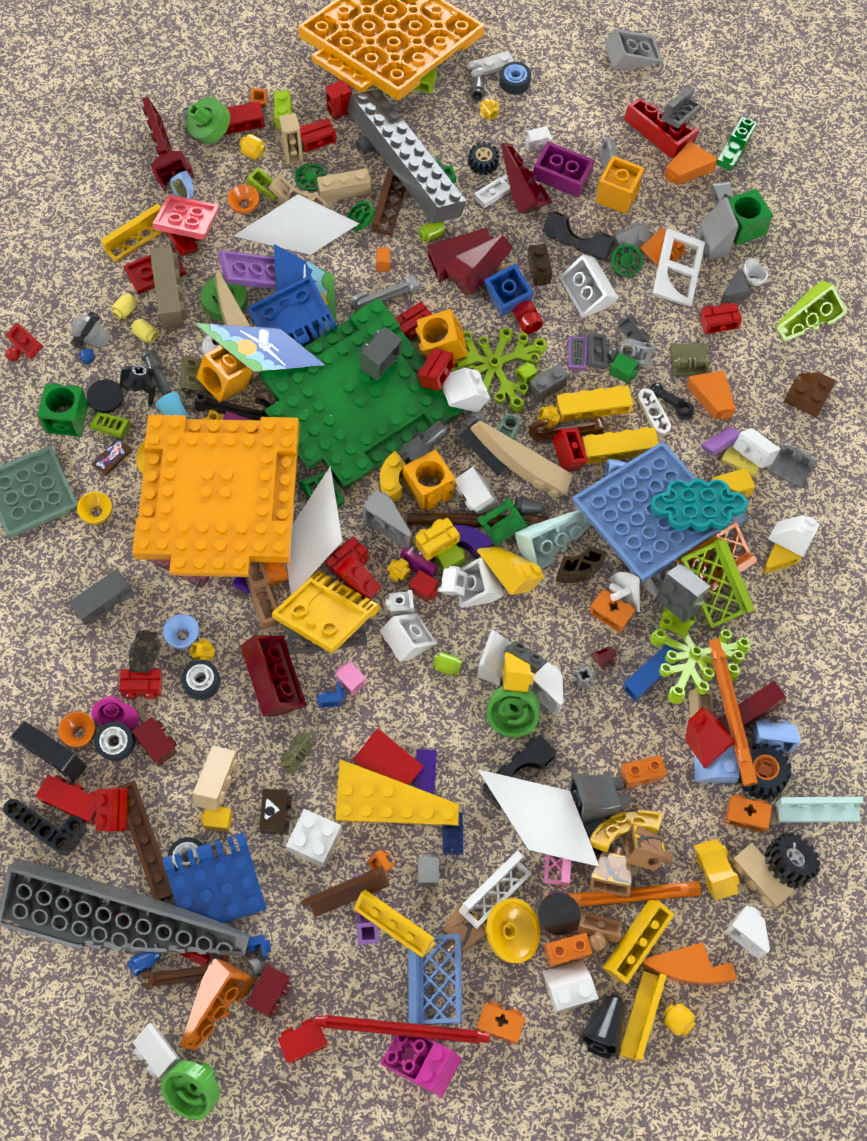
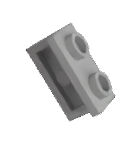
(636, 235)

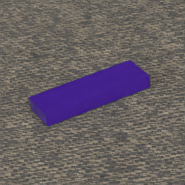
(426, 778)

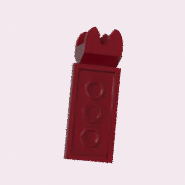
(168, 162)

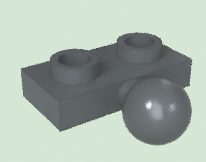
(598, 351)

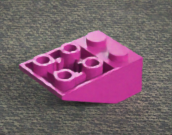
(422, 1062)

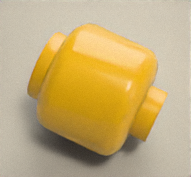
(252, 146)
(679, 1019)

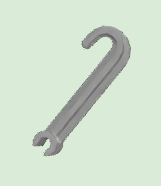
(409, 285)

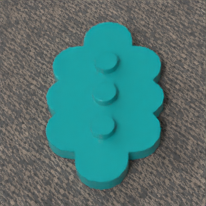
(699, 504)

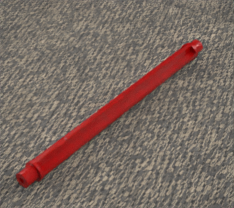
(402, 1029)

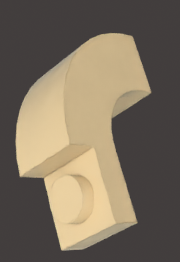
(286, 191)

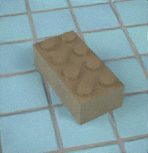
(168, 287)

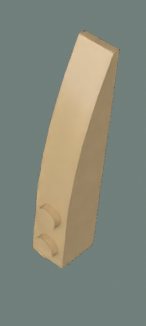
(229, 309)
(524, 462)

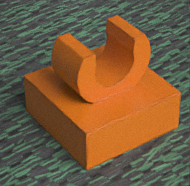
(380, 859)

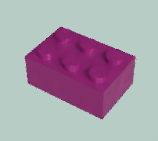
(563, 169)

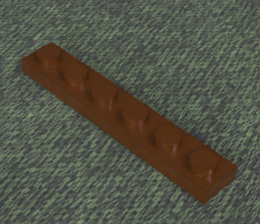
(146, 843)

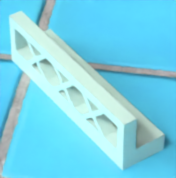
(818, 809)

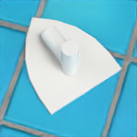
(625, 587)

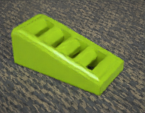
(251, 181)
(121, 433)

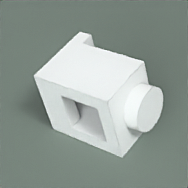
(538, 138)
(453, 581)
(403, 608)

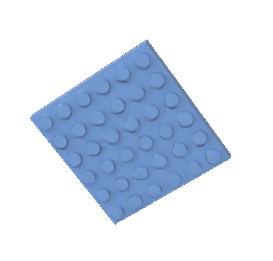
(622, 512)

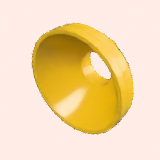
(91, 501)

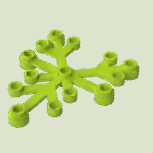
(521, 352)
(694, 655)

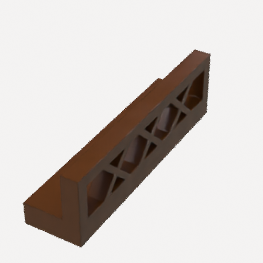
(382, 204)
(346, 891)

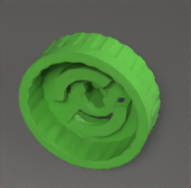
(211, 113)
(209, 304)
(513, 705)
(185, 1084)

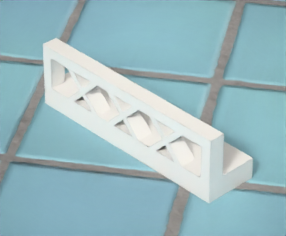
(493, 882)

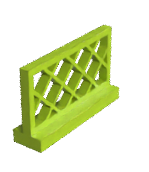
(733, 578)

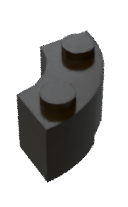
(581, 567)

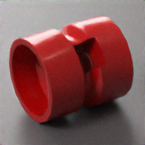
(528, 317)

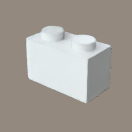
(756, 448)

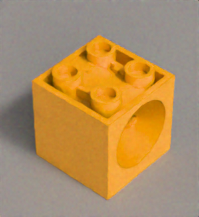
(619, 185)
(437, 325)
(223, 374)
(429, 466)

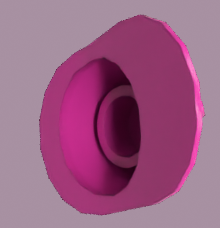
(114, 710)

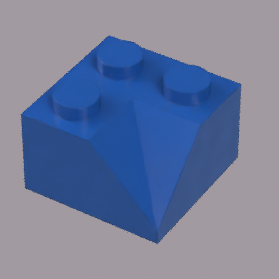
(508, 289)

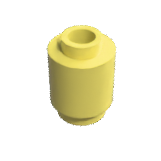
(124, 306)
(144, 331)

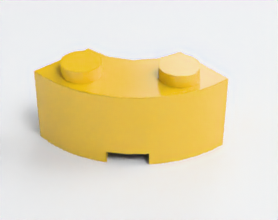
(391, 476)
(719, 876)

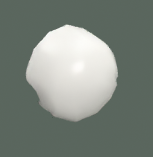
(753, 268)

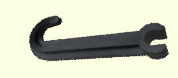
(203, 403)

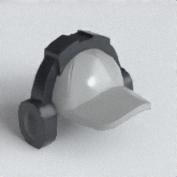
(89, 331)

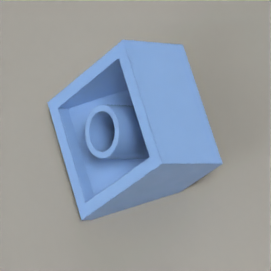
(778, 734)
(722, 770)

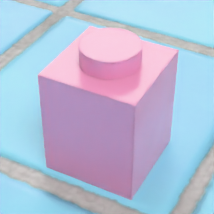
(350, 678)

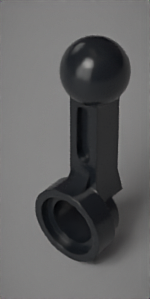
(677, 402)

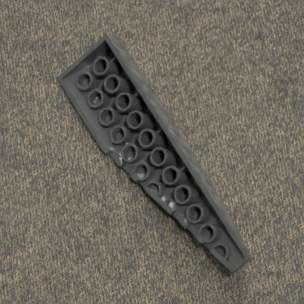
(68, 912)

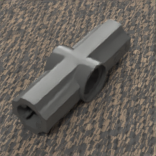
(429, 438)

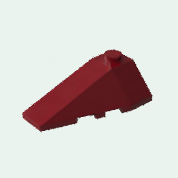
(524, 189)
(477, 264)

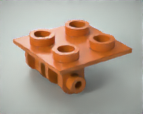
(654, 245)

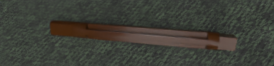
(465, 519)

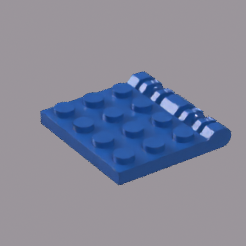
(294, 311)
(219, 886)

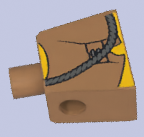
(645, 848)
(613, 874)
(460, 925)

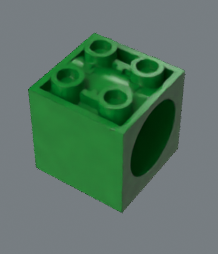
(758, 216)
(68, 422)

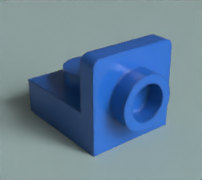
(331, 699)
(259, 941)

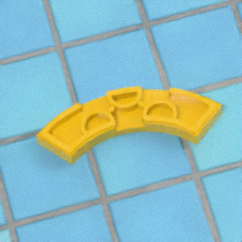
(619, 825)

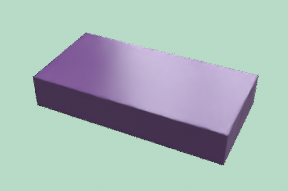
(721, 441)

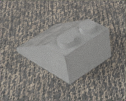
(631, 50)
(718, 230)
(385, 518)

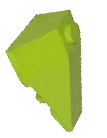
(816, 307)

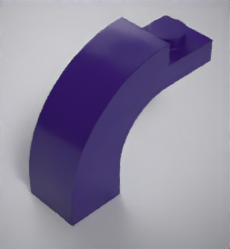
(471, 540)

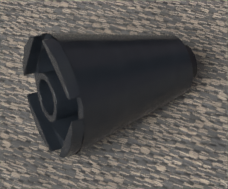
(605, 1029)

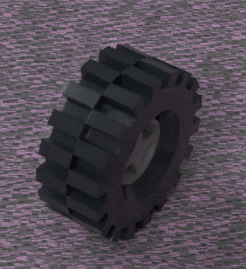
(792, 860)

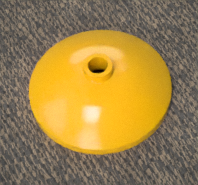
(521, 930)

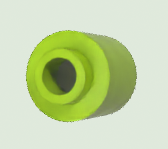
(431, 231)
(447, 663)

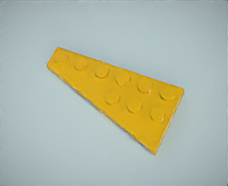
(379, 799)

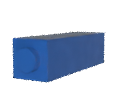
(648, 674)

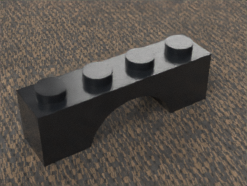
(558, 226)
(536, 754)

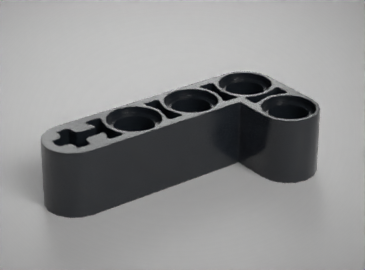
(49, 750)
(41, 824)

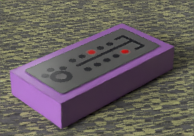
(577, 353)

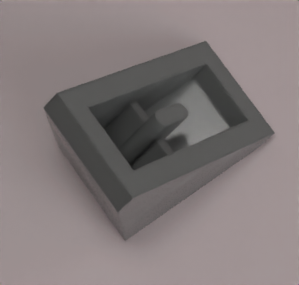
(737, 289)

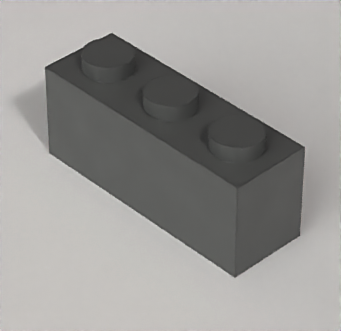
(101, 597)

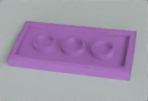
(248, 269)

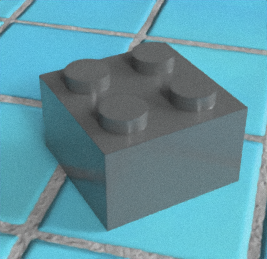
(380, 353)
(682, 592)

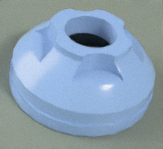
(179, 623)

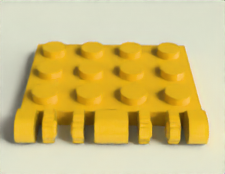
(324, 612)

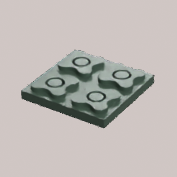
(33, 492)

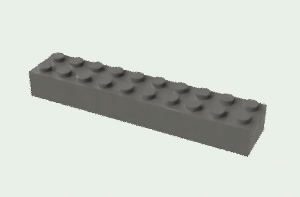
(406, 156)

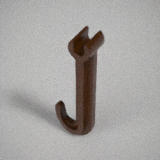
(594, 426)
(176, 976)

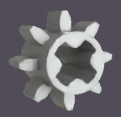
(588, 680)

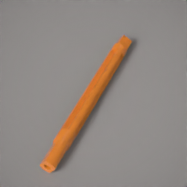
(732, 713)
(594, 898)

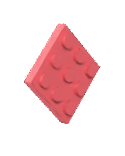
(185, 217)

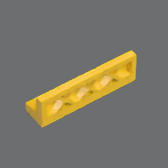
(129, 231)
(394, 924)
(642, 1016)

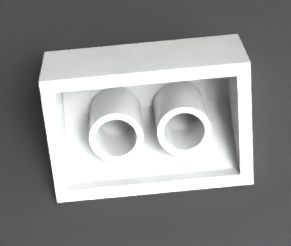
(588, 286)

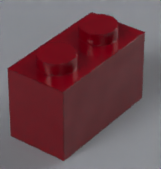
(155, 742)
(269, 991)

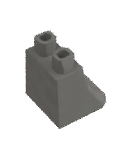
(597, 796)

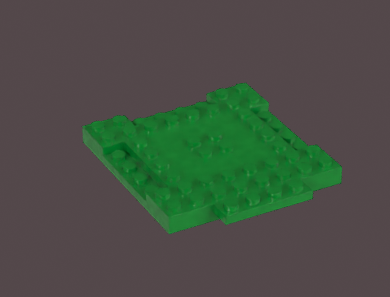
(345, 412)

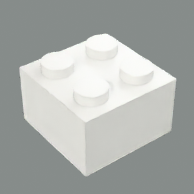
(314, 838)

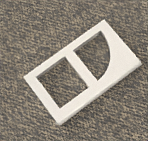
(662, 285)

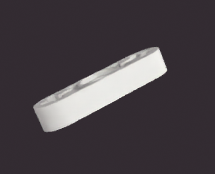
(654, 404)

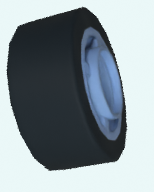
(515, 78)

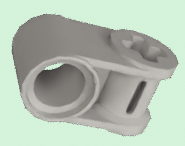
(721, 190)
(639, 349)

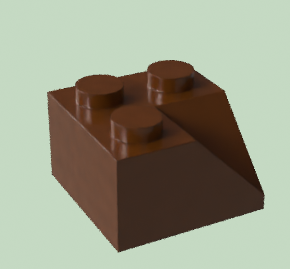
(809, 392)

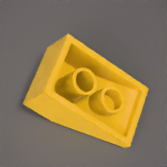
(512, 570)

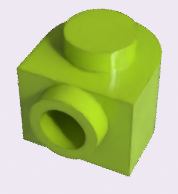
(526, 373)

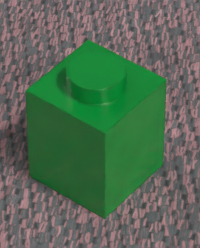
(624, 368)

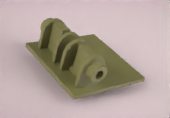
(689, 359)
(189, 371)
(300, 743)

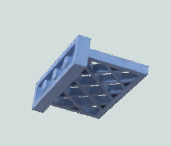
(418, 983)

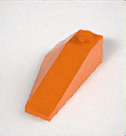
(218, 990)

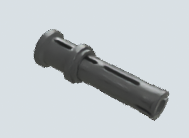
(152, 362)

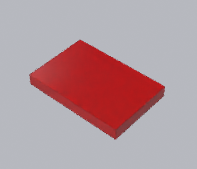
(141, 273)
(388, 758)

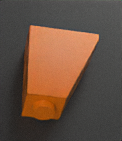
(690, 164)
(713, 393)

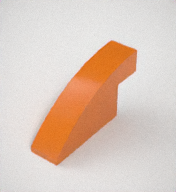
(690, 966)

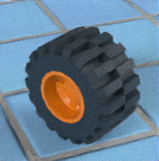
(770, 770)

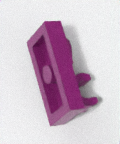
(417, 562)

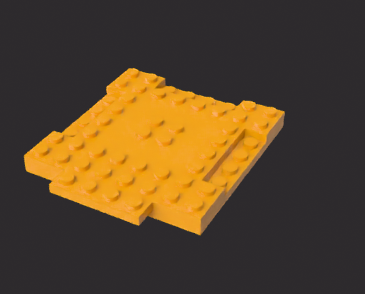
(387, 40)
(217, 494)

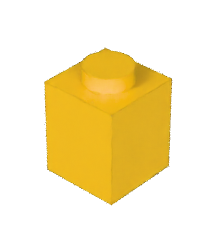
(217, 820)

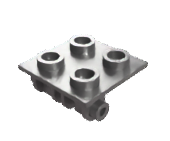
(792, 465)

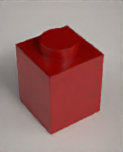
(424, 586)

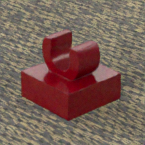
(604, 655)

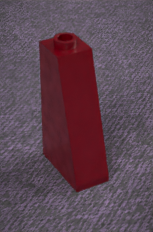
(443, 251)
(758, 705)

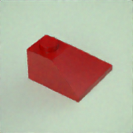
(707, 736)

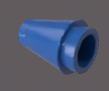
(142, 962)

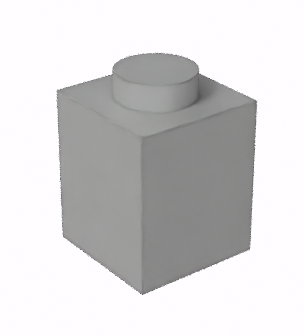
(428, 870)

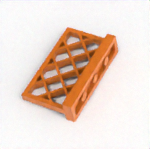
(742, 561)

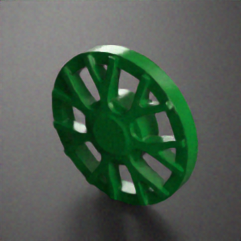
(309, 176)
(361, 215)
(626, 260)

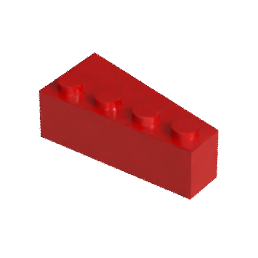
(647, 121)

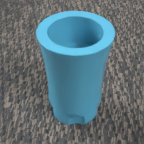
(171, 405)

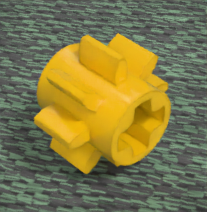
(489, 109)
(549, 414)
(398, 570)
(202, 650)

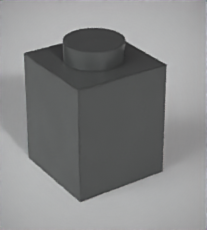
(415, 448)

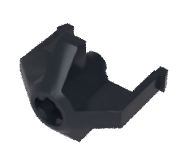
(138, 379)

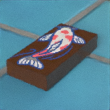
(112, 456)

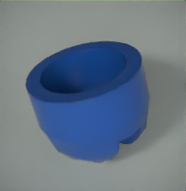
(86, 356)

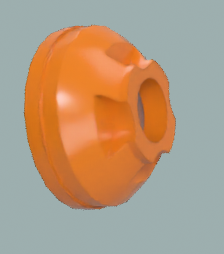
(243, 193)
(73, 721)

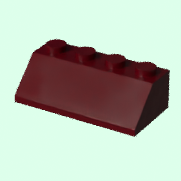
(272, 675)

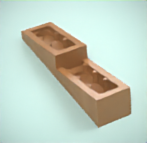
(261, 595)

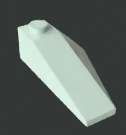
(545, 539)

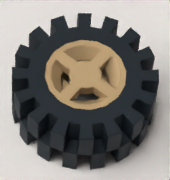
(477, 158)

